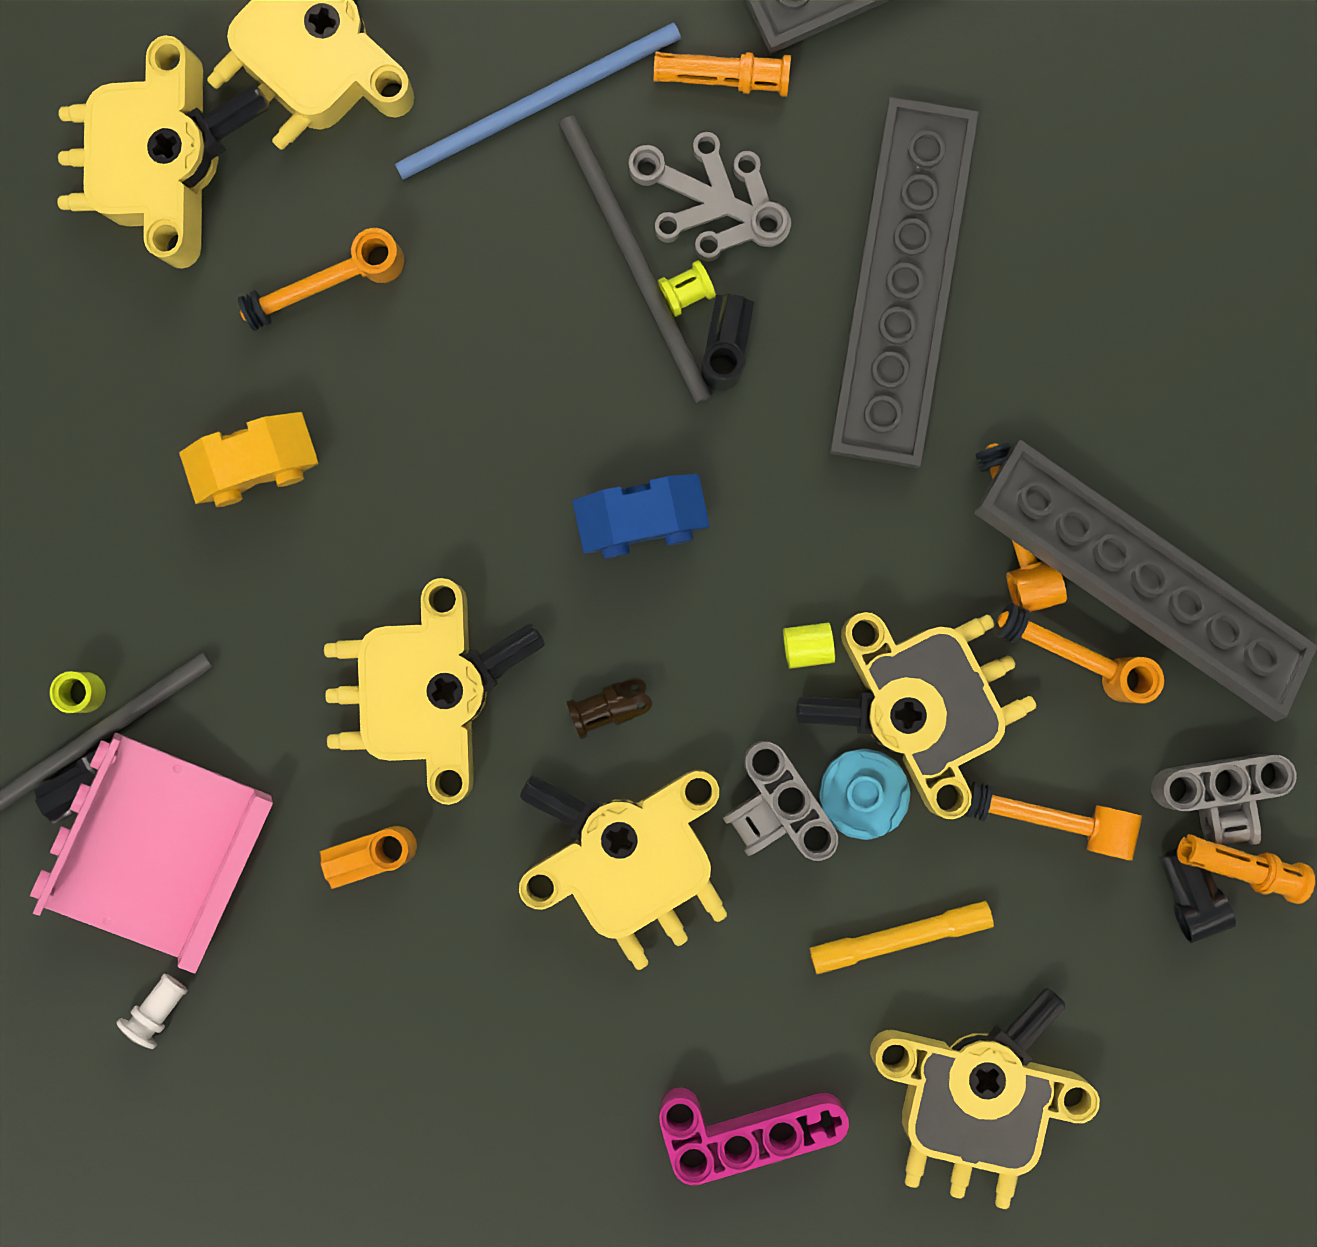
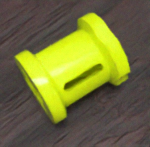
(687, 288)

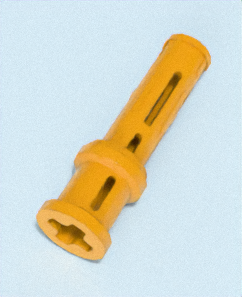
(745, 72)
(1263, 872)

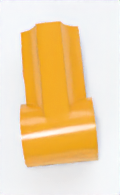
(365, 856)

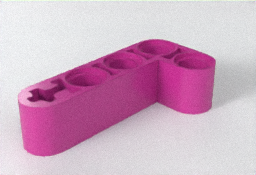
(754, 1127)

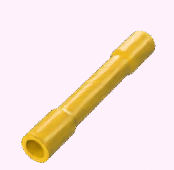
(950, 924)

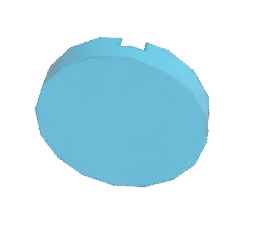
(864, 793)

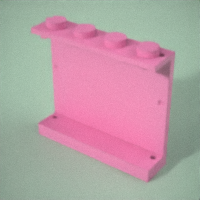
(153, 849)

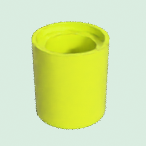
(809, 645)
(61, 692)

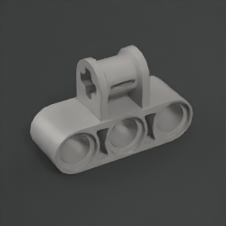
(1237, 804)
(767, 815)

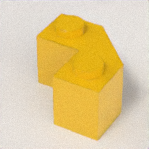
(267, 451)

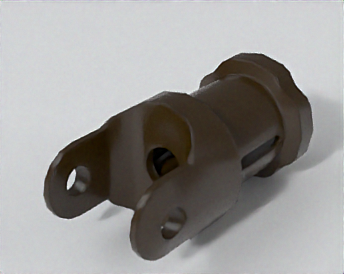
(614, 704)

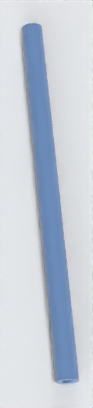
(538, 100)

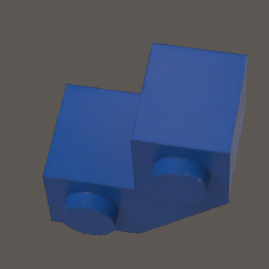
(658, 510)

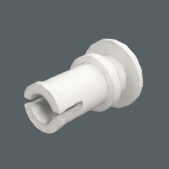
(153, 1011)

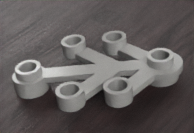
(715, 200)

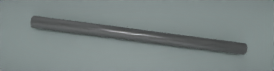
(635, 259)
(104, 729)

